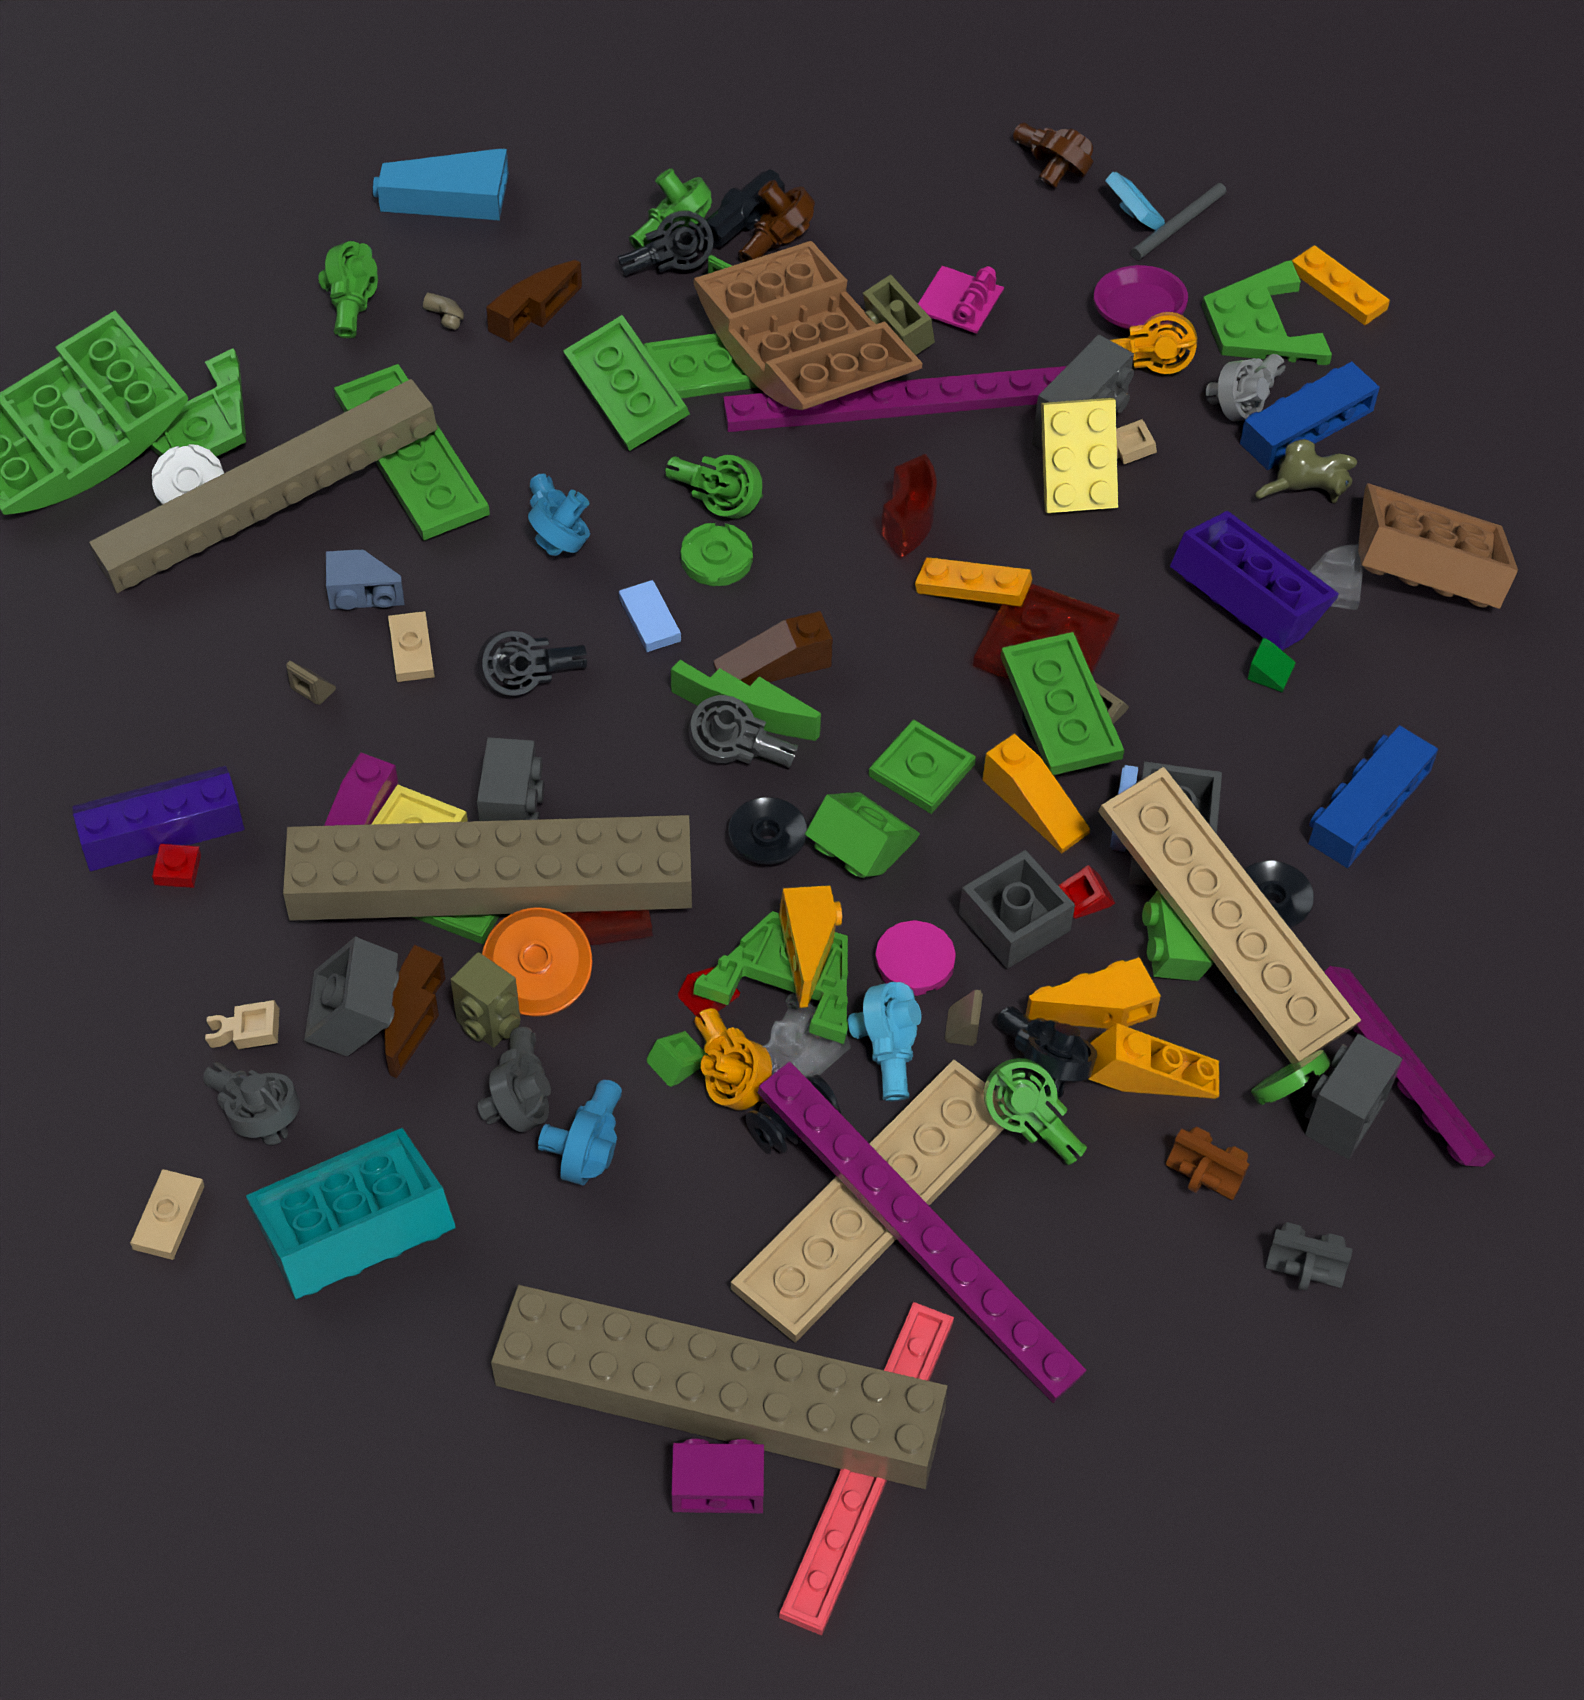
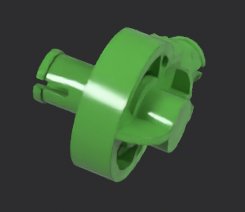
(690, 196)
(349, 283)
(722, 484)
(1029, 1105)

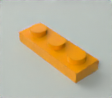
(1340, 285)
(973, 581)

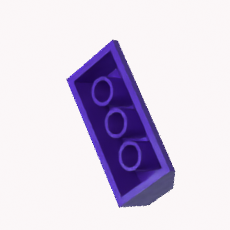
(1252, 579)
(164, 813)

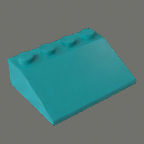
(351, 1212)

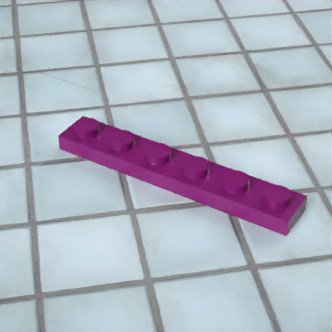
(1413, 1076)

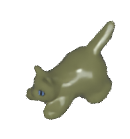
(1305, 469)

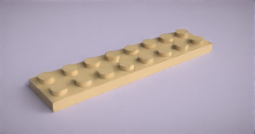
(1229, 916)
(837, 1235)

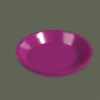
(1137, 293)

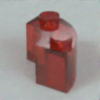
(911, 511)

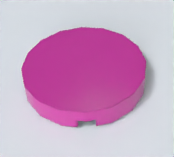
(916, 956)

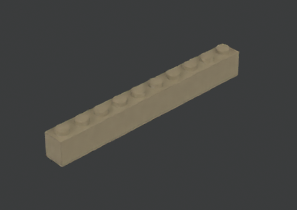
(263, 486)

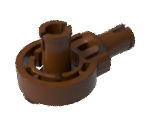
(1064, 148)
(781, 222)

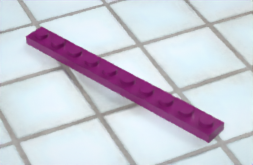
(896, 400)
(922, 1232)

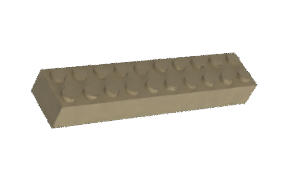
(487, 867)
(720, 1386)

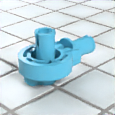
(891, 1023)

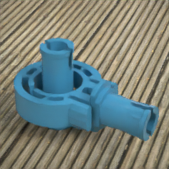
(557, 517)
(591, 1140)

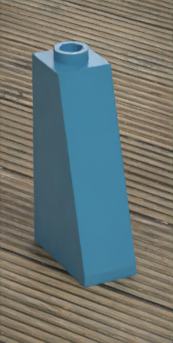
(445, 185)

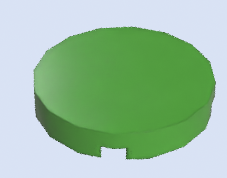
(716, 554)
(1290, 1078)

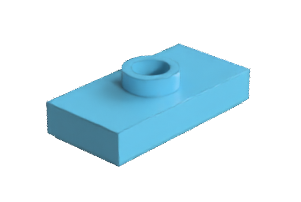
(1134, 202)

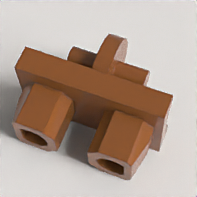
(1207, 1163)

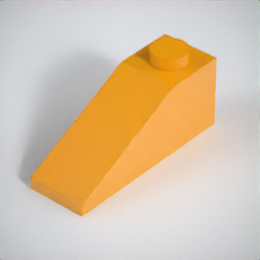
(1033, 792)
(808, 928)

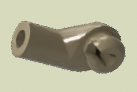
(446, 307)

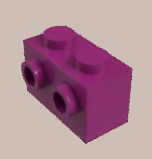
(718, 1477)

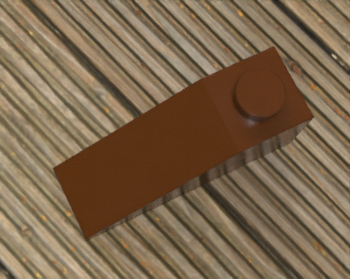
(781, 651)

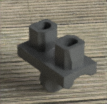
(1309, 1258)

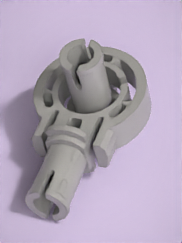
(1247, 395)

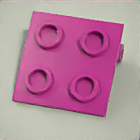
(961, 297)

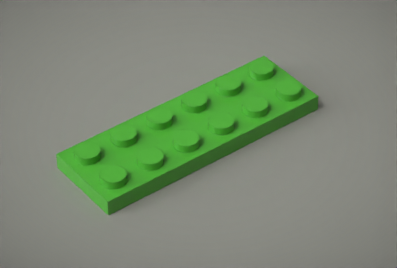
(424, 473)

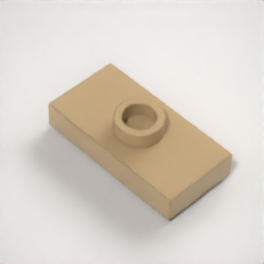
(411, 646)
(167, 1214)

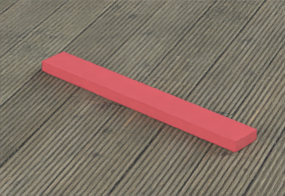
(855, 1494)

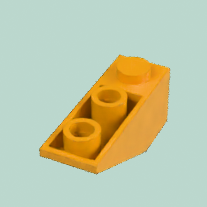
(1100, 999)
(1150, 1065)

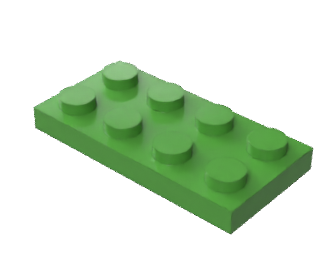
(626, 382)
(1062, 703)

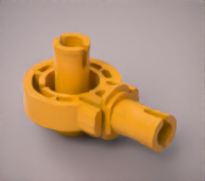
(1161, 346)
(731, 1062)

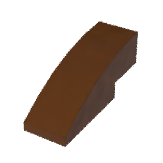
(533, 300)
(414, 1006)

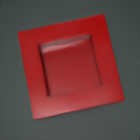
(176, 865)

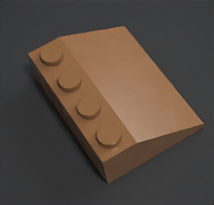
(1435, 547)

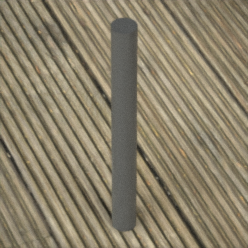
(1178, 221)

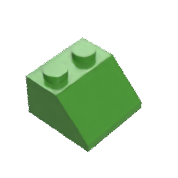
(860, 833)

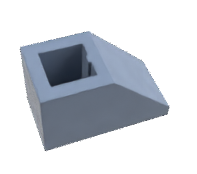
(361, 581)

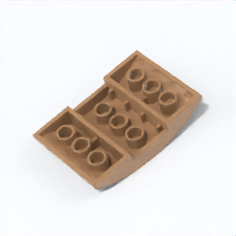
(800, 328)

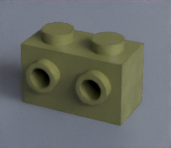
(893, 304)
(485, 1000)

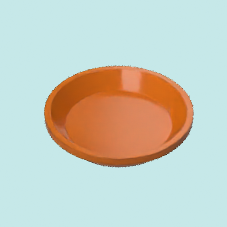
(545, 956)

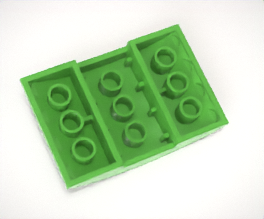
(82, 416)

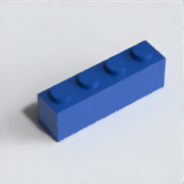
(1309, 413)
(1371, 796)

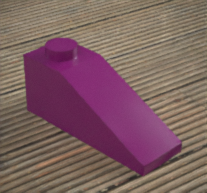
(363, 792)

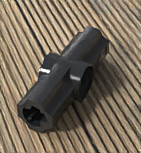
(741, 208)

